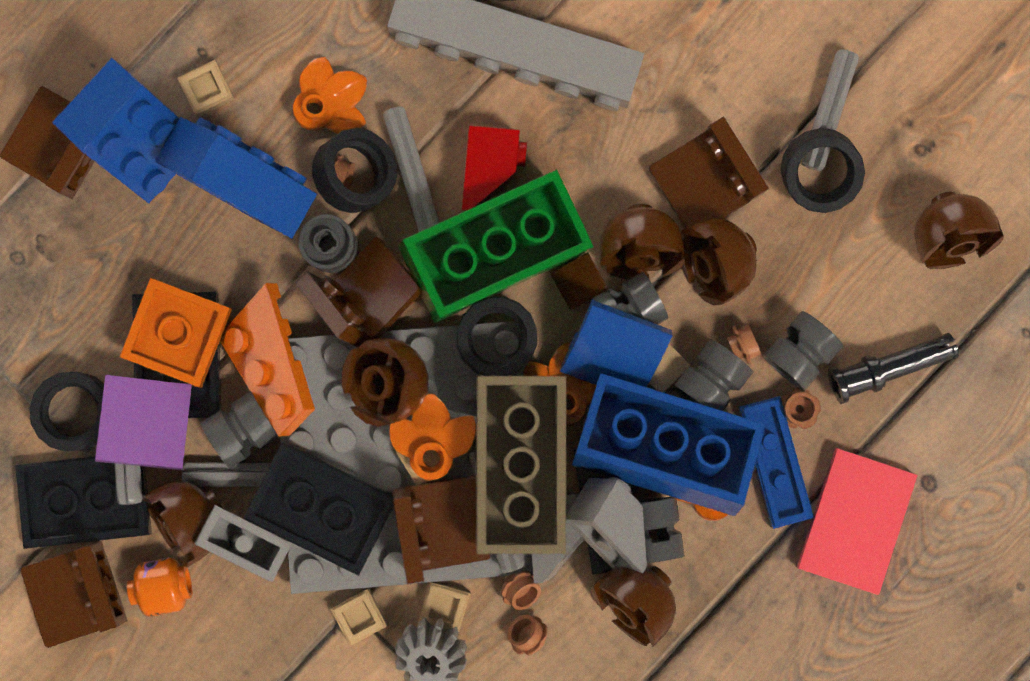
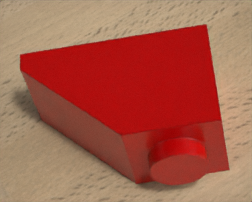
(490, 163)

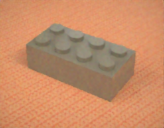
(521, 464)

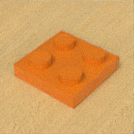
(175, 332)

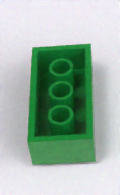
(495, 245)

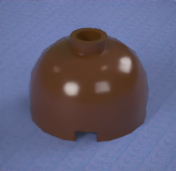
(956, 228)
(641, 242)
(719, 259)
(385, 381)
(180, 515)
(639, 601)

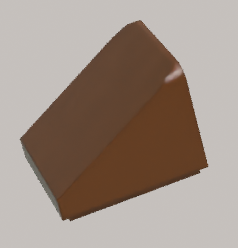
(579, 281)

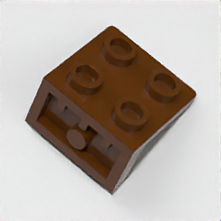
(44, 150)
(708, 176)
(364, 296)
(437, 525)
(73, 594)

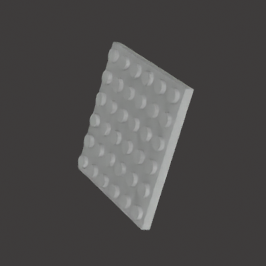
(367, 452)

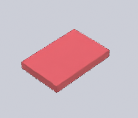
(857, 521)

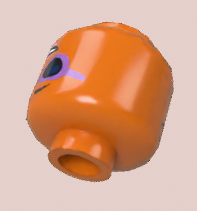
(160, 587)

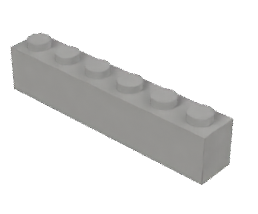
(520, 46)

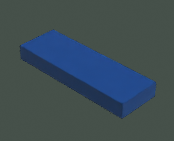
(778, 465)

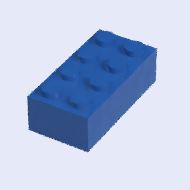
(669, 445)

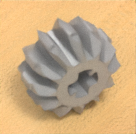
(430, 652)

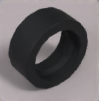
(378, 155)
(842, 194)
(496, 305)
(40, 415)

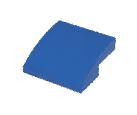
(615, 346)

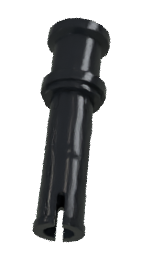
(874, 372)

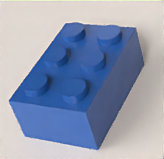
(121, 129)
(237, 174)

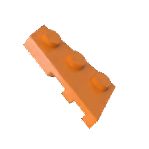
(264, 358)

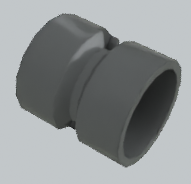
(328, 243)
(636, 298)
(803, 350)
(714, 377)
(239, 430)
(662, 515)

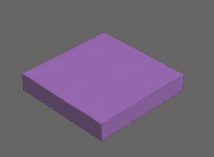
(143, 422)

